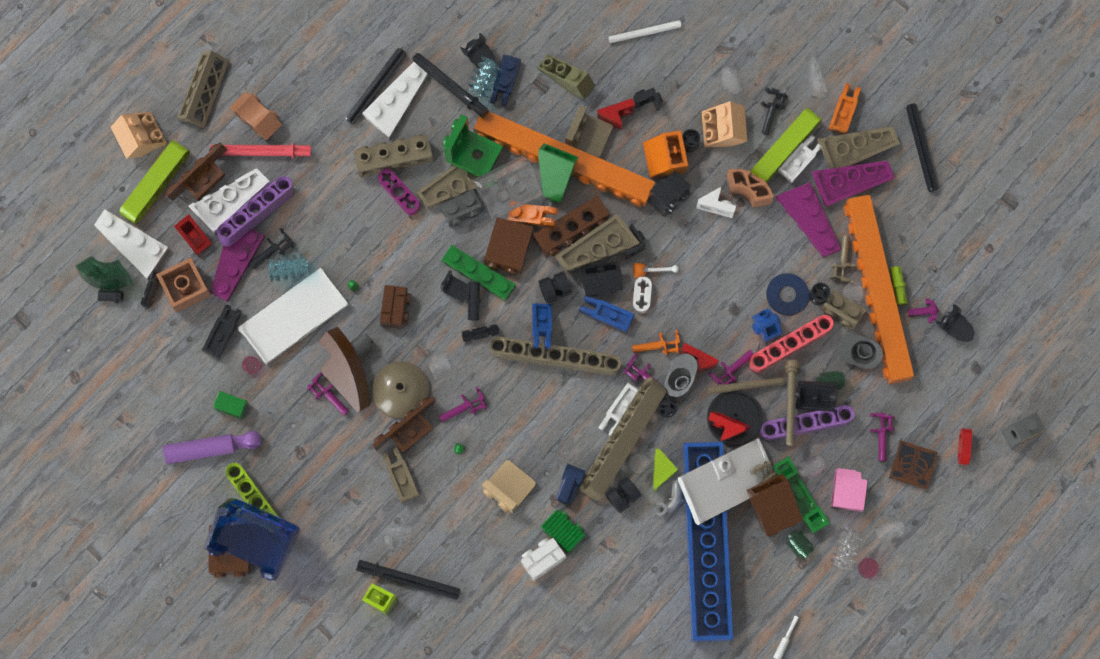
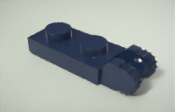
(506, 78)

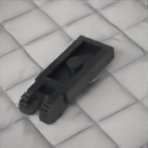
(221, 333)

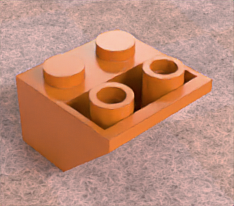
(665, 154)

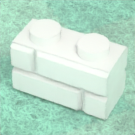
(543, 558)

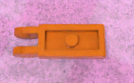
(844, 111)
(532, 215)

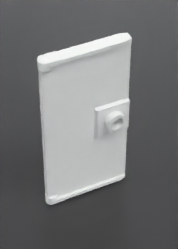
(293, 316)
(723, 481)

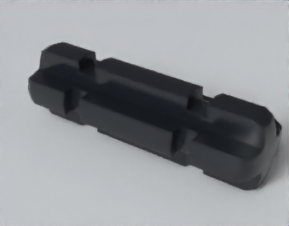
(150, 290)
(481, 332)

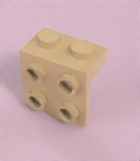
(508, 486)

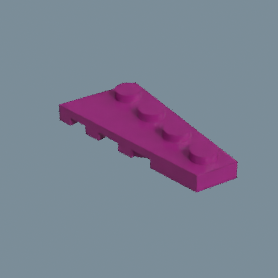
(847, 181)
(808, 213)
(234, 263)

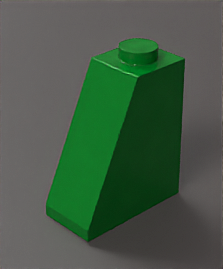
(555, 171)

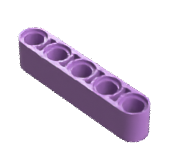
(252, 219)
(815, 419)

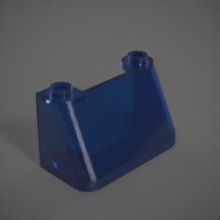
(252, 536)

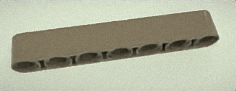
(562, 362)
(623, 439)

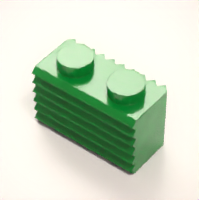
(563, 531)

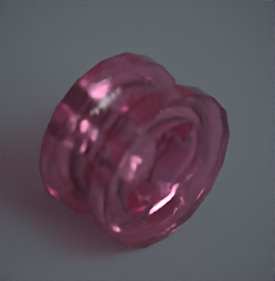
(254, 360)

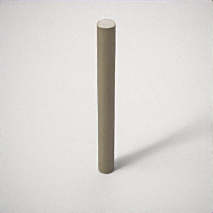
(745, 385)

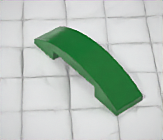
(810, 512)

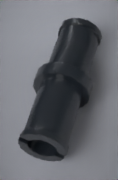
(473, 301)

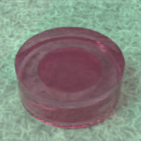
(868, 568)

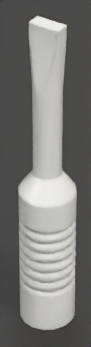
(785, 640)

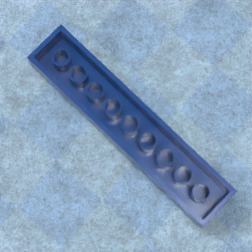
(707, 560)

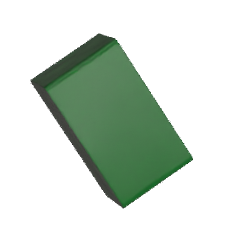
(230, 405)

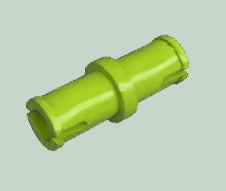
(898, 285)

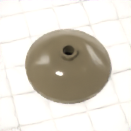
(397, 402)

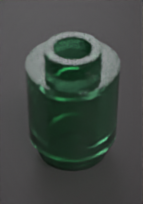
(832, 377)
(799, 544)

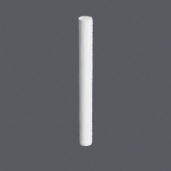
(645, 31)

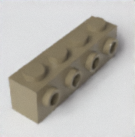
(393, 155)

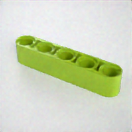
(786, 145)
(154, 182)
(243, 479)

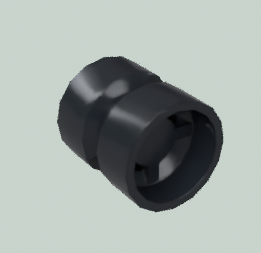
(555, 287)
(629, 492)

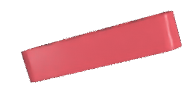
(796, 336)

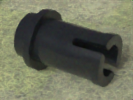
(110, 295)

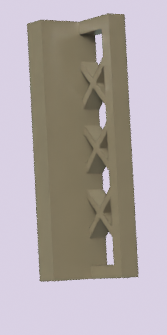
(197, 85)

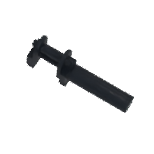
(772, 108)
(272, 249)

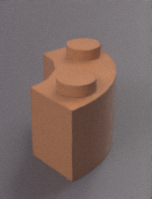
(259, 118)
(749, 186)

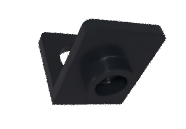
(640, 237)
(454, 287)

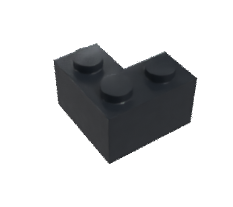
(669, 193)

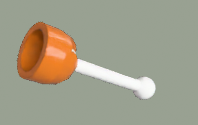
(640, 269)

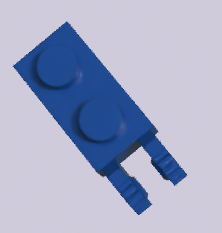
(608, 313)
(541, 323)

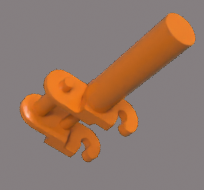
(658, 344)

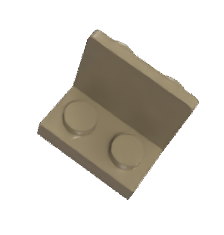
(588, 133)

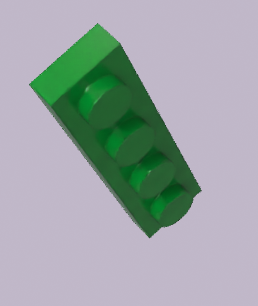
(478, 272)

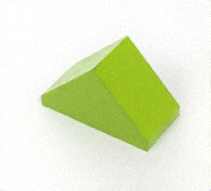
(663, 469)
(380, 599)

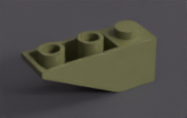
(569, 77)

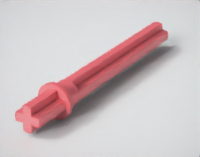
(267, 150)

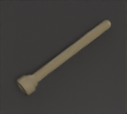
(792, 368)

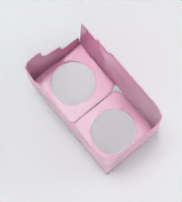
(848, 490)

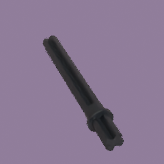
(471, 102)
(407, 579)

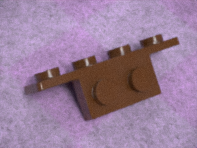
(201, 177)
(409, 430)

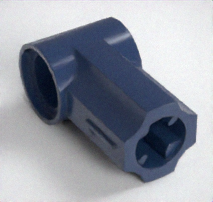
(571, 480)

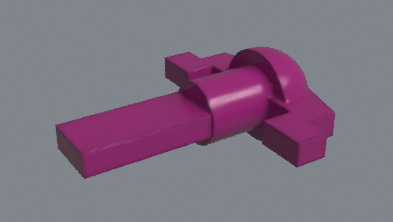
(933, 310)

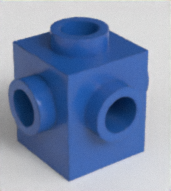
(767, 324)

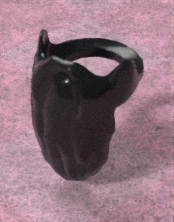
(476, 49)
(957, 325)

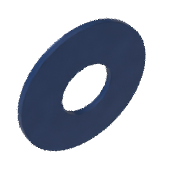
(781, 306)

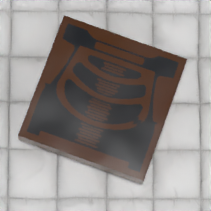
(913, 464)

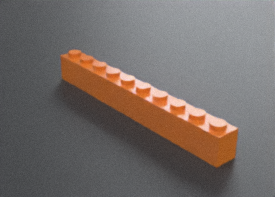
(588, 167)
(879, 289)

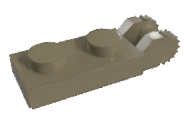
(401, 477)

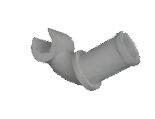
(675, 500)

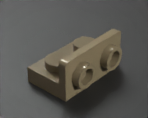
(843, 310)

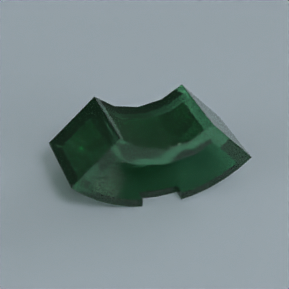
(103, 275)

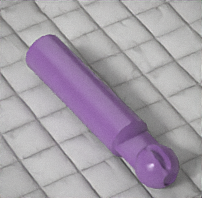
(210, 447)

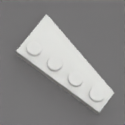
(135, 245)

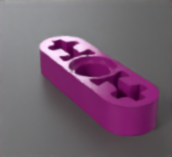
(386, 185)

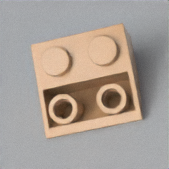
(724, 125)
(138, 134)

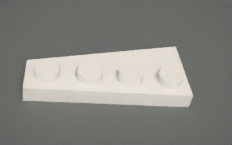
(391, 105)
(229, 199)

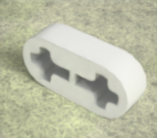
(637, 294)

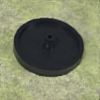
(738, 406)

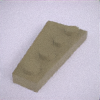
(854, 147)
(448, 185)
(604, 241)

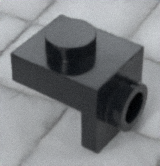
(644, 97)

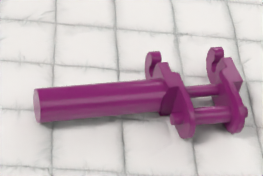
(733, 368)
(642, 373)
(328, 394)
(463, 407)
(882, 435)

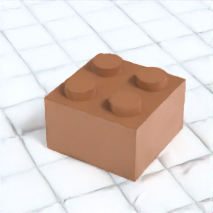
(183, 285)

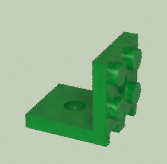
(463, 143)

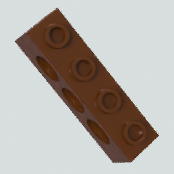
(593, 207)

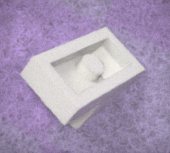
(711, 204)

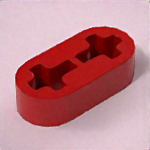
(964, 446)

